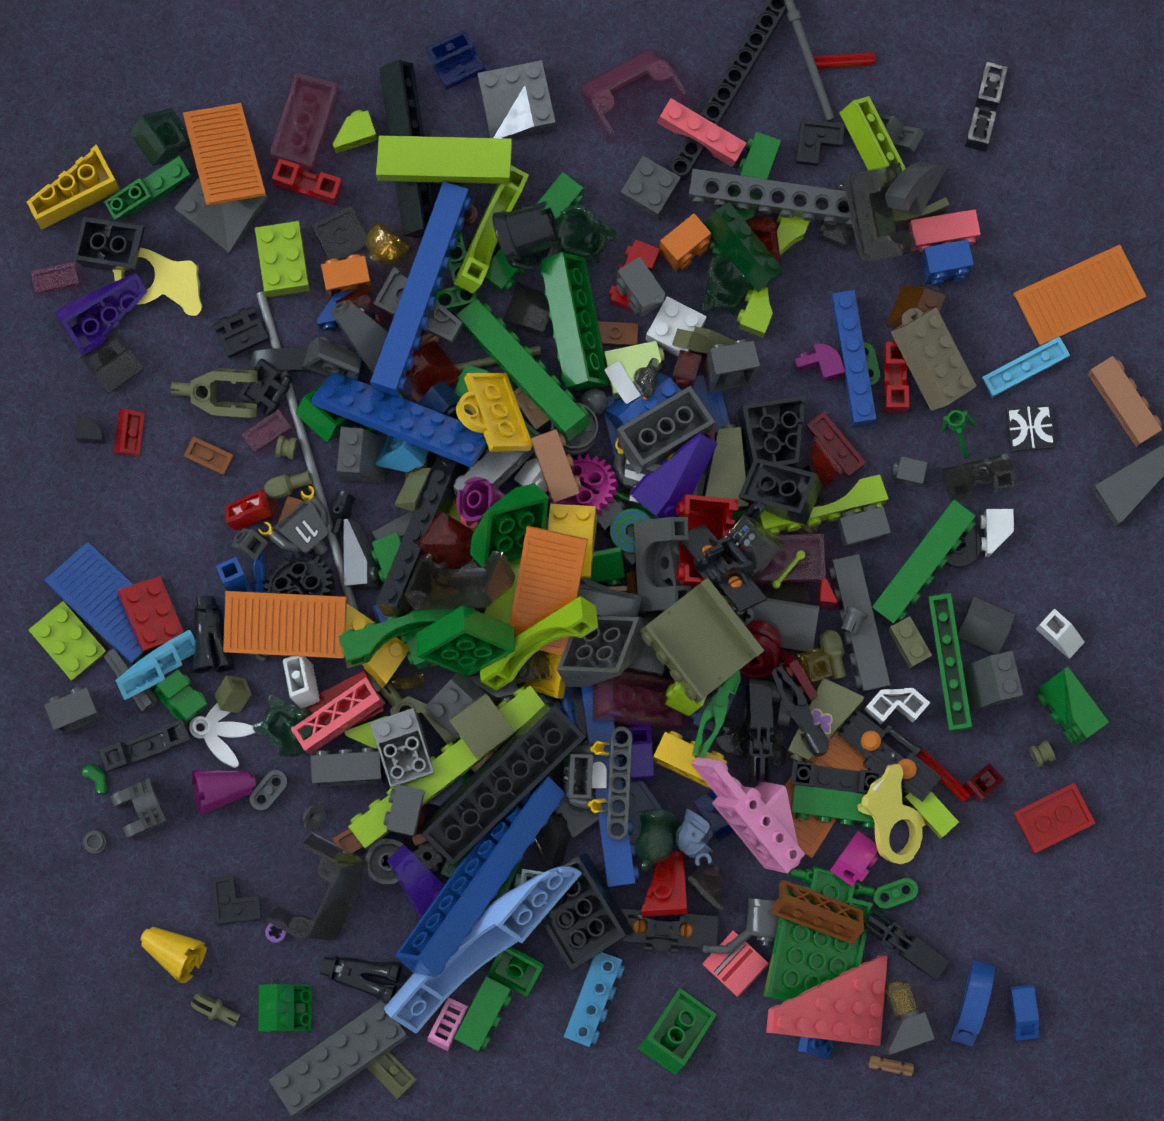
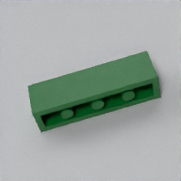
(829, 805)

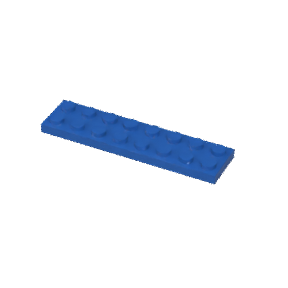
(400, 419)

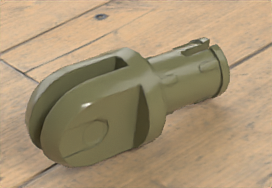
(285, 484)
(831, 643)
(214, 1009)

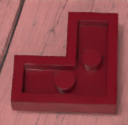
(794, 670)

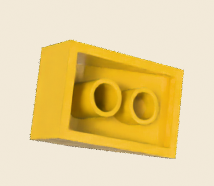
(578, 522)

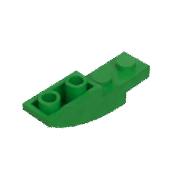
(148, 190)

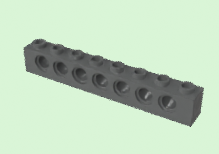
(767, 189)

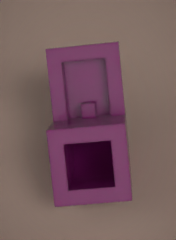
(825, 358)

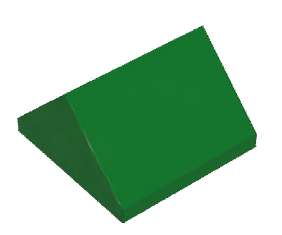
(516, 970)

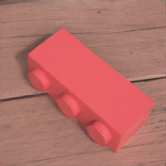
(945, 229)

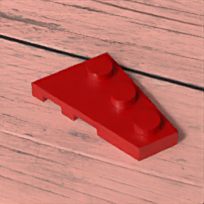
(667, 888)

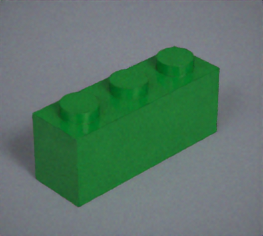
(483, 1014)

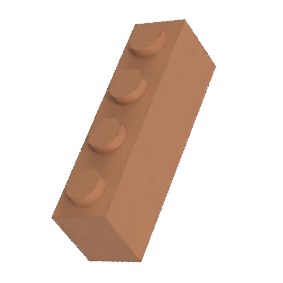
(1125, 401)

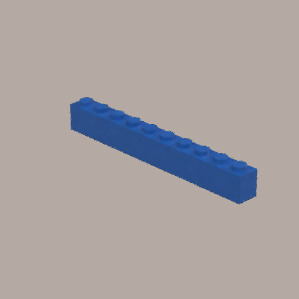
(420, 289)
(616, 854)

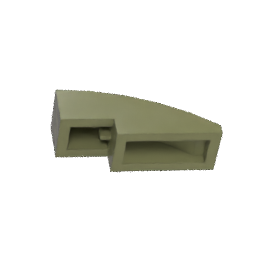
(700, 340)

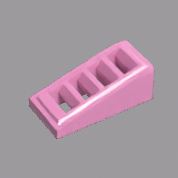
(432, 1038)

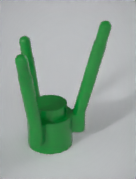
(957, 422)

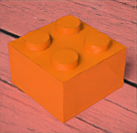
(685, 242)
(346, 275)

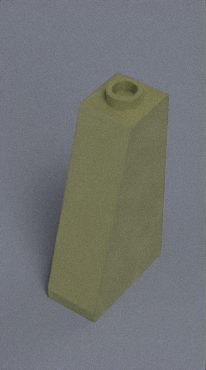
(727, 466)

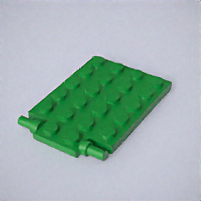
(806, 956)

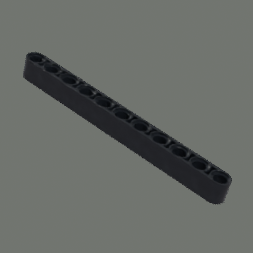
(729, 87)

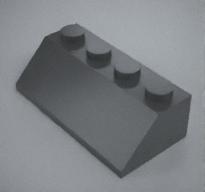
(664, 429)

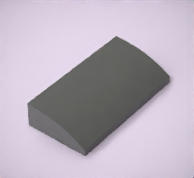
(793, 621)

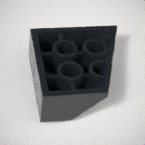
(773, 430)

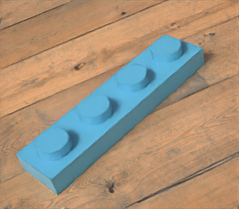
(1025, 367)

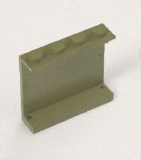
(701, 641)

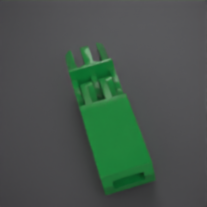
(717, 710)

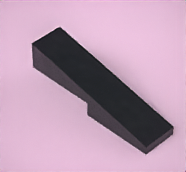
(986, 107)

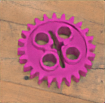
(597, 493)

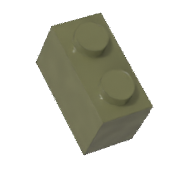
(909, 642)

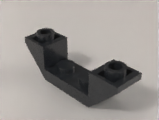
(833, 778)

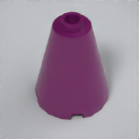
(476, 498)
(220, 788)

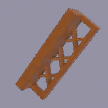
(818, 916)

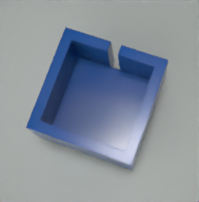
(946, 262)

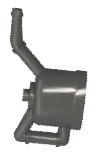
(760, 924)

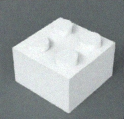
(669, 318)

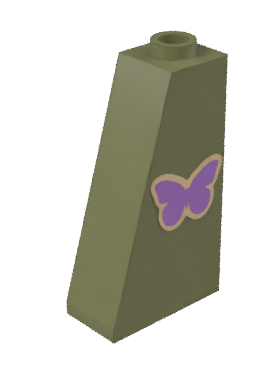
(831, 710)

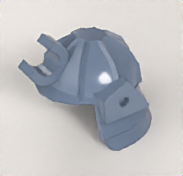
(694, 836)

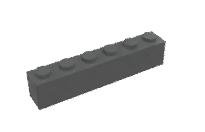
(865, 646)

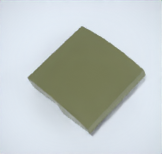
(481, 726)

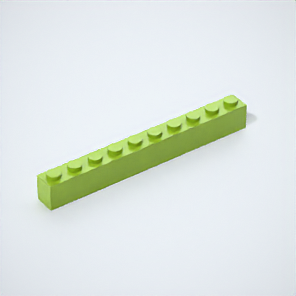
(447, 768)

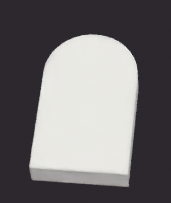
(599, 775)

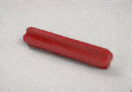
(844, 60)
(947, 779)

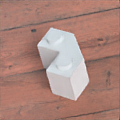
(905, 700)

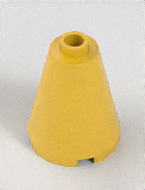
(174, 952)

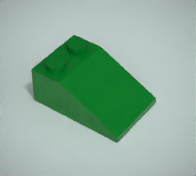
(677, 1031)

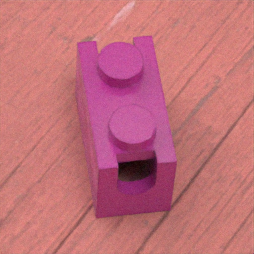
(855, 859)

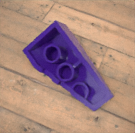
(97, 313)
(675, 477)

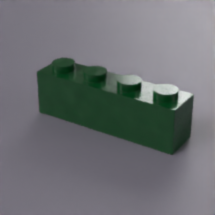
(743, 247)

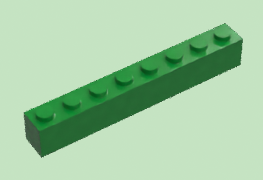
(523, 369)

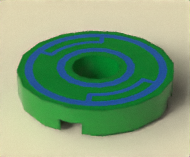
(619, 525)

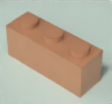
(556, 465)

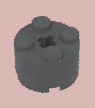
(375, 858)

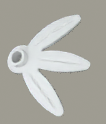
(213, 728)

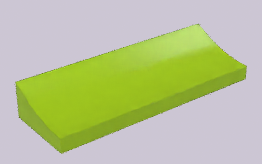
(444, 159)

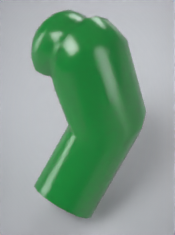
(97, 775)

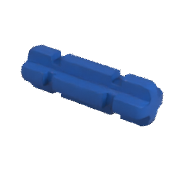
(258, 573)

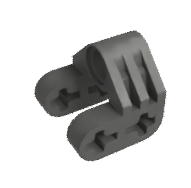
(146, 806)

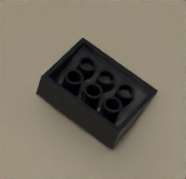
(586, 917)

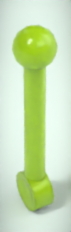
(799, 556)

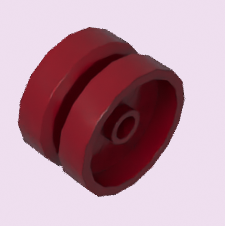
(770, 641)

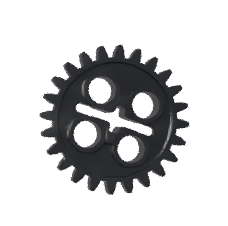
(312, 571)

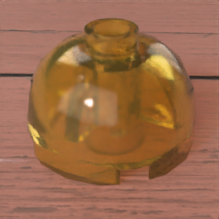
(385, 245)

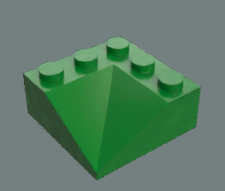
(506, 523)
(465, 641)
(1071, 706)

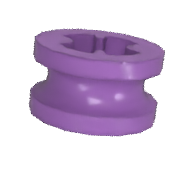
(273, 938)

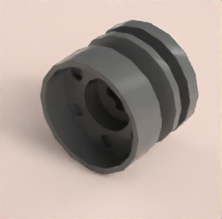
(584, 440)

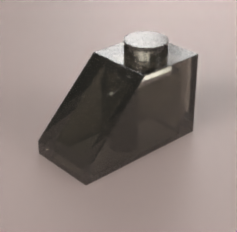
(553, 840)

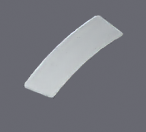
(622, 382)

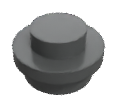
(94, 842)

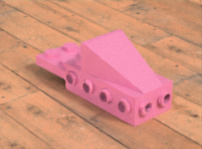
(756, 814)

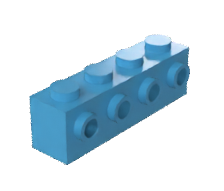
(593, 998)

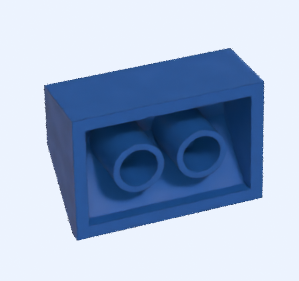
(622, 413)

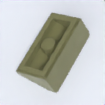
(413, 488)
(392, 1074)

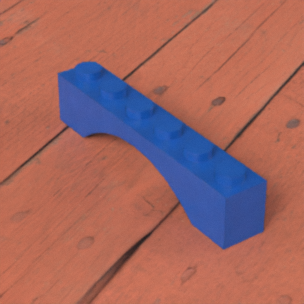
(854, 358)

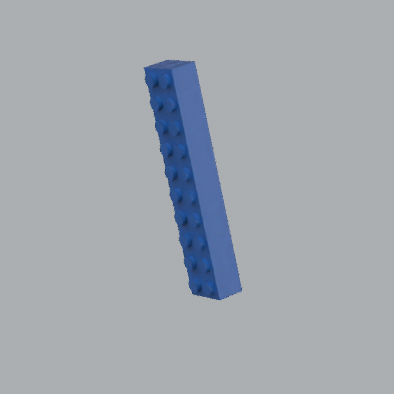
(477, 882)

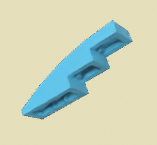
(156, 664)

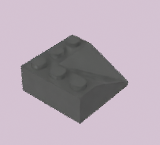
(220, 222)

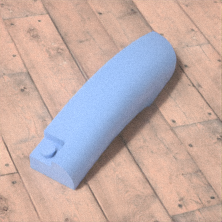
(502, 925)

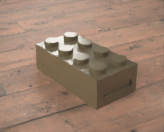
(932, 357)

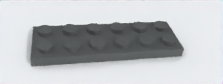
(337, 1059)

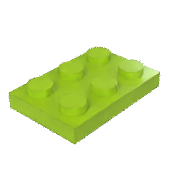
(67, 641)

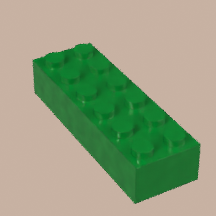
(574, 322)

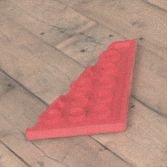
(838, 1009)

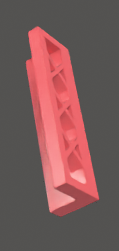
(343, 722)

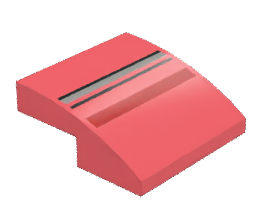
(736, 969)

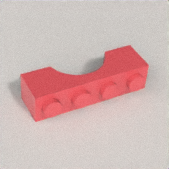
(717, 140)

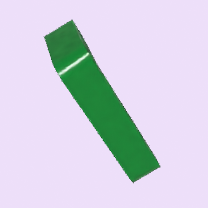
(454, 293)

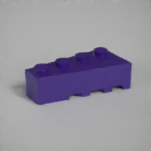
(416, 879)

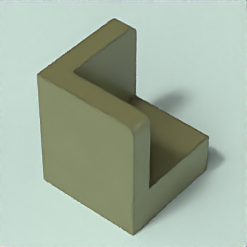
(232, 694)

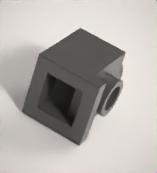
(245, 540)

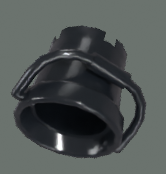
(526, 234)

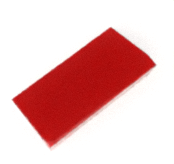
(129, 432)
(248, 510)
(826, 597)

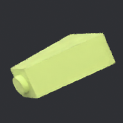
(633, 359)

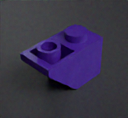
(641, 753)

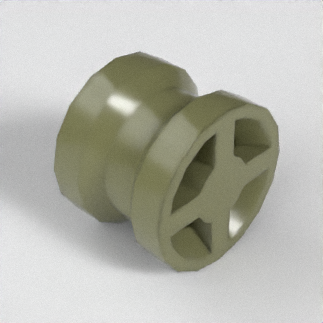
(286, 447)
(1042, 753)

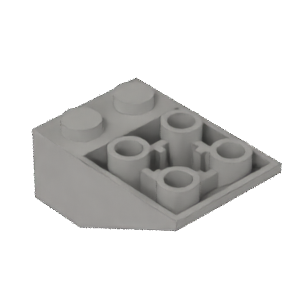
(402, 747)

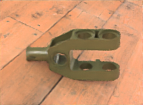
(210, 403)
(400, 704)

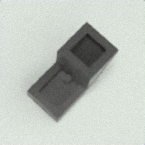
(902, 136)

